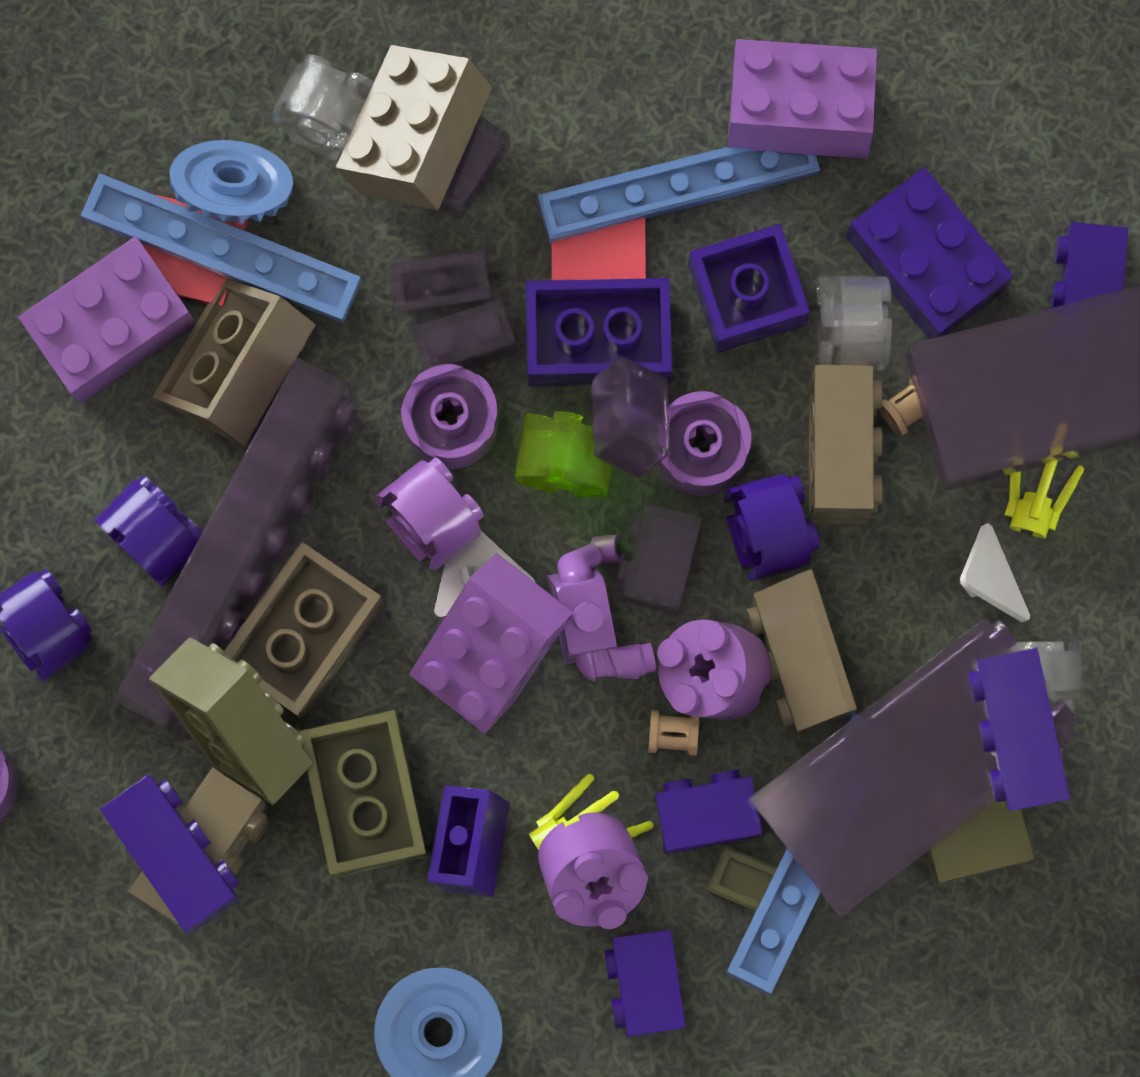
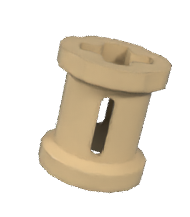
(901, 410)
(660, 740)

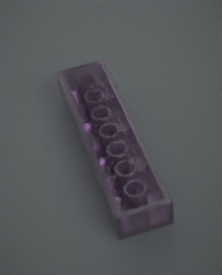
(244, 531)

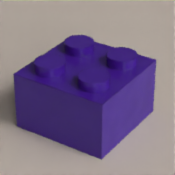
(748, 288)

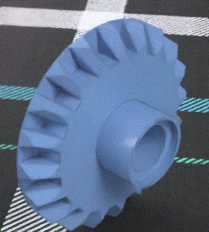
(231, 180)
(435, 995)

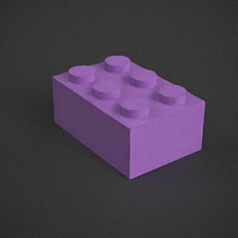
(802, 98)
(107, 320)
(490, 642)

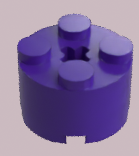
(770, 526)
(148, 530)
(41, 626)

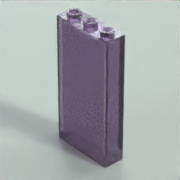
(1031, 388)
(894, 776)

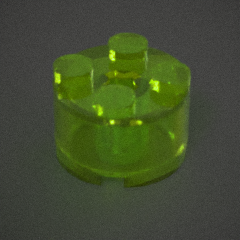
(561, 456)

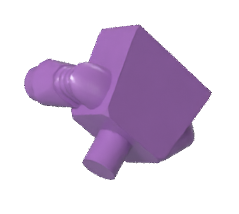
(589, 633)

